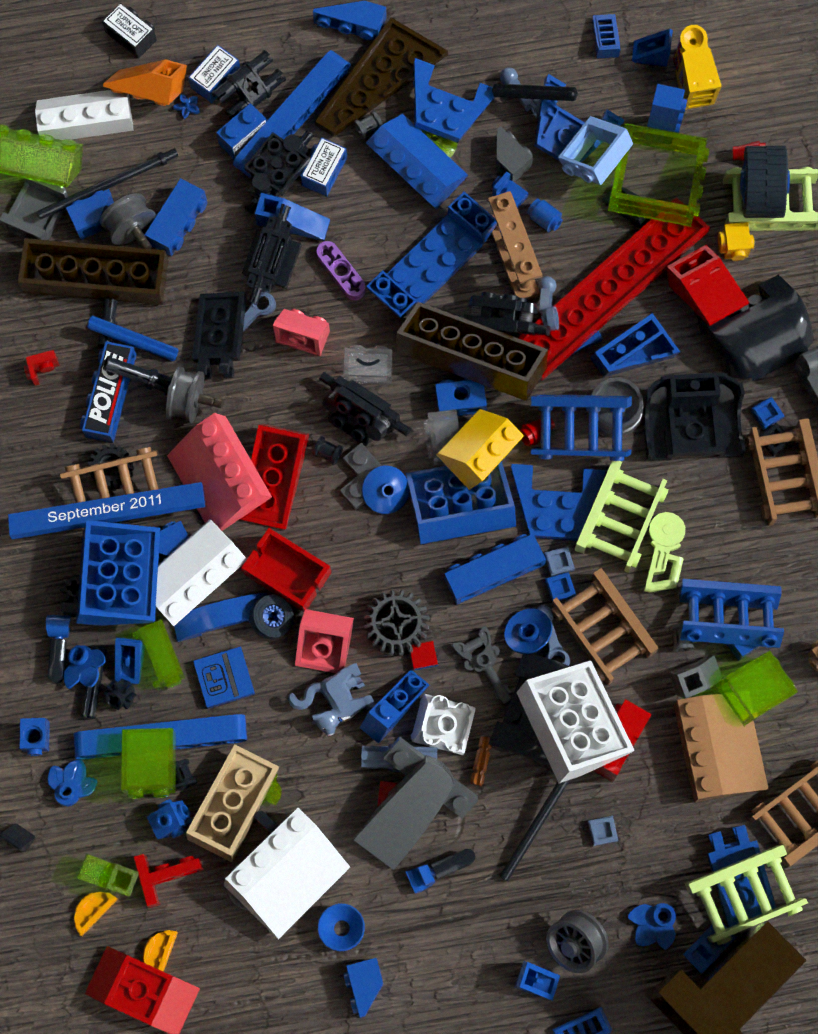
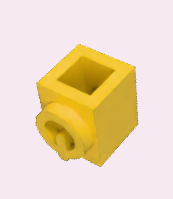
(735, 241)

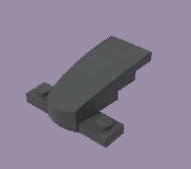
(411, 803)

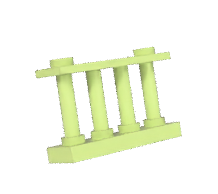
(792, 220)
(598, 518)
(749, 868)

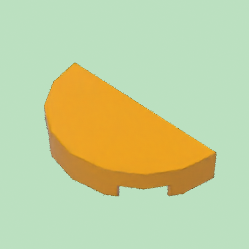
(91, 909)
(159, 948)

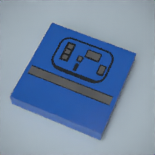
(224, 677)

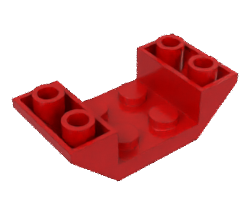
(142, 991)

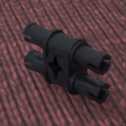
(259, 88)

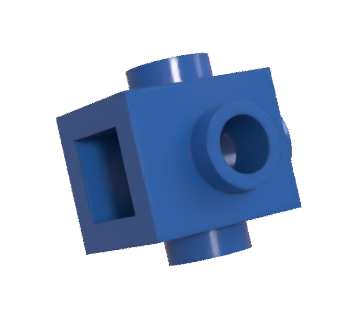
(170, 819)

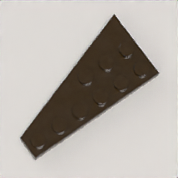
(378, 75)

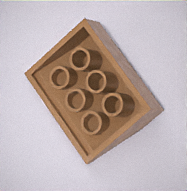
(718, 750)

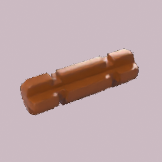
(481, 762)

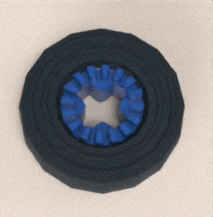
(283, 615)

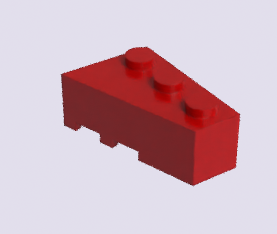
(633, 721)

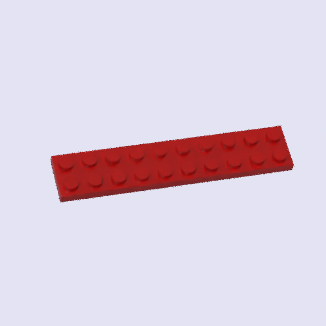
(615, 285)

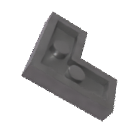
(361, 463)

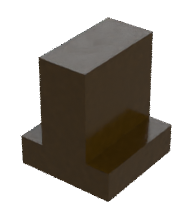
(732, 987)

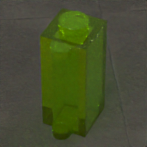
(161, 654)

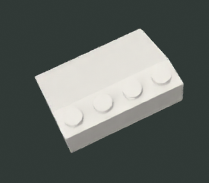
(574, 720)
(286, 873)

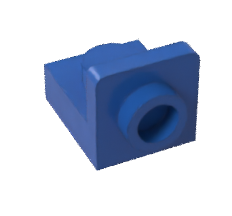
(505, 184)

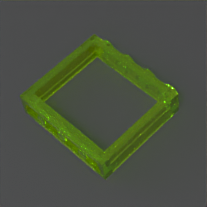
(654, 208)

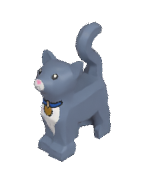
(338, 696)

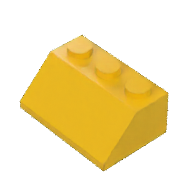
(479, 447)

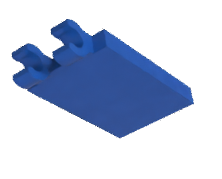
(731, 853)

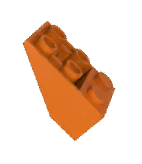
(155, 81)

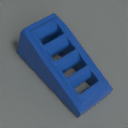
(606, 51)
(598, 1012)

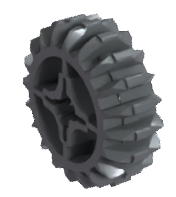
(400, 643)

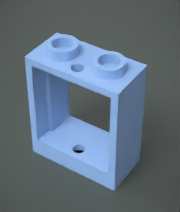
(594, 130)

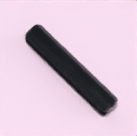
(91, 694)

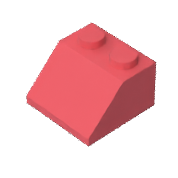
(301, 331)
(323, 641)

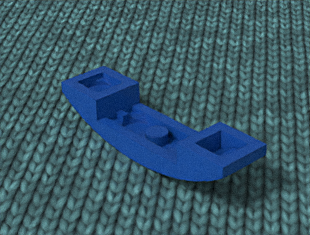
(216, 616)

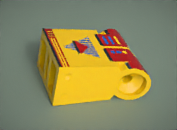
(696, 68)

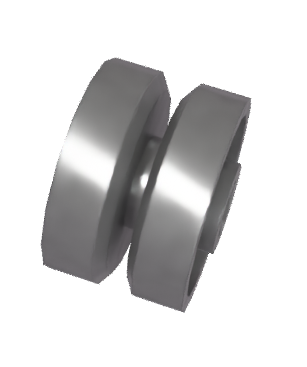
(632, 415)

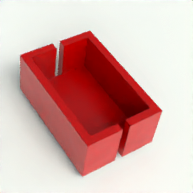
(286, 570)

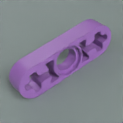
(342, 261)

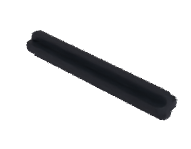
(536, 92)

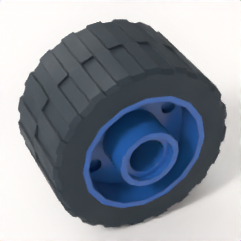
(765, 181)

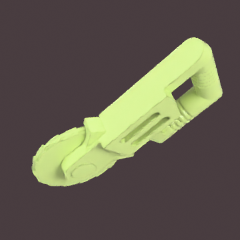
(666, 532)

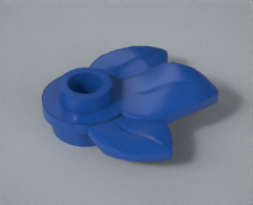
(83, 666)
(72, 779)
(651, 928)

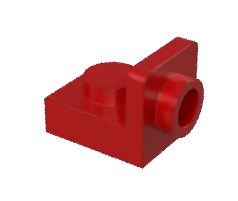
(40, 362)

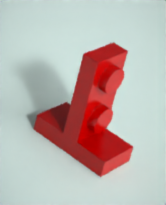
(163, 874)

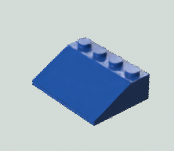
(450, 510)
(118, 574)

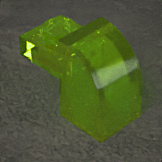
(107, 875)

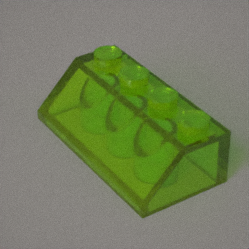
(39, 157)

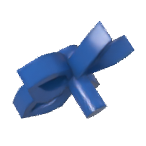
(187, 105)

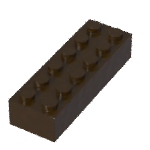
(93, 271)
(472, 351)

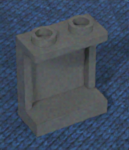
(23, 218)

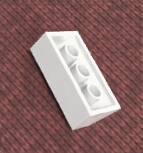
(84, 115)
(195, 571)

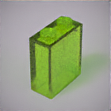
(757, 688)
(148, 762)

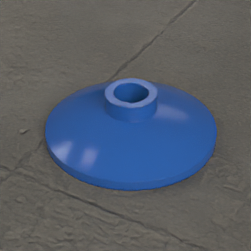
(374, 486)
(522, 625)

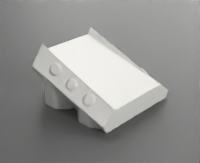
(443, 724)

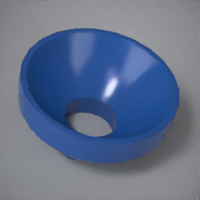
(338, 913)

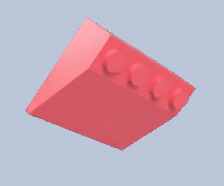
(219, 461)

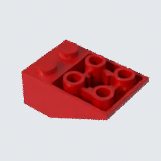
(706, 285)

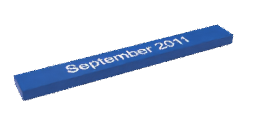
(106, 510)

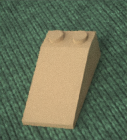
(232, 803)

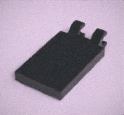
(219, 332)

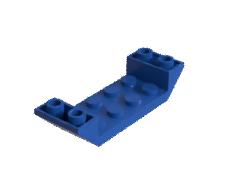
(435, 257)

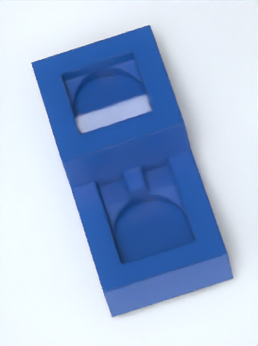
(704, 953)

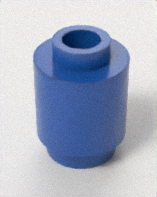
(545, 215)

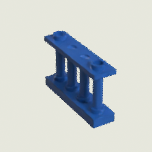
(593, 404)
(731, 594)

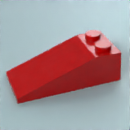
(279, 461)

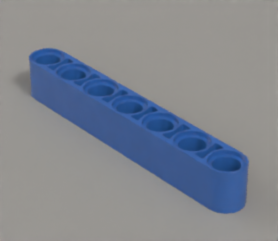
(298, 105)
(189, 734)

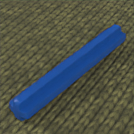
(132, 338)

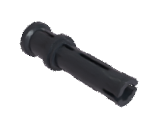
(149, 378)

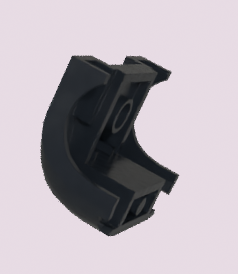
(764, 332)
(693, 416)
(515, 731)

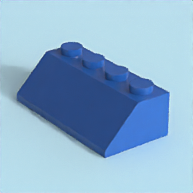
(417, 159)

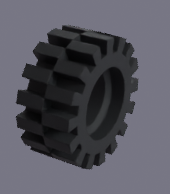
(106, 454)

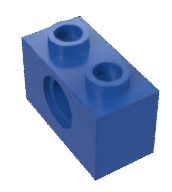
(448, 389)

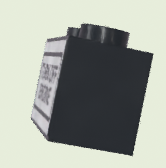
(129, 30)

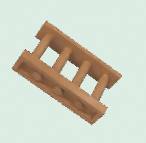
(514, 247)
(143, 454)
(806, 456)
(615, 604)
(793, 851)

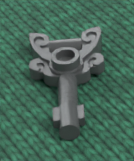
(483, 662)

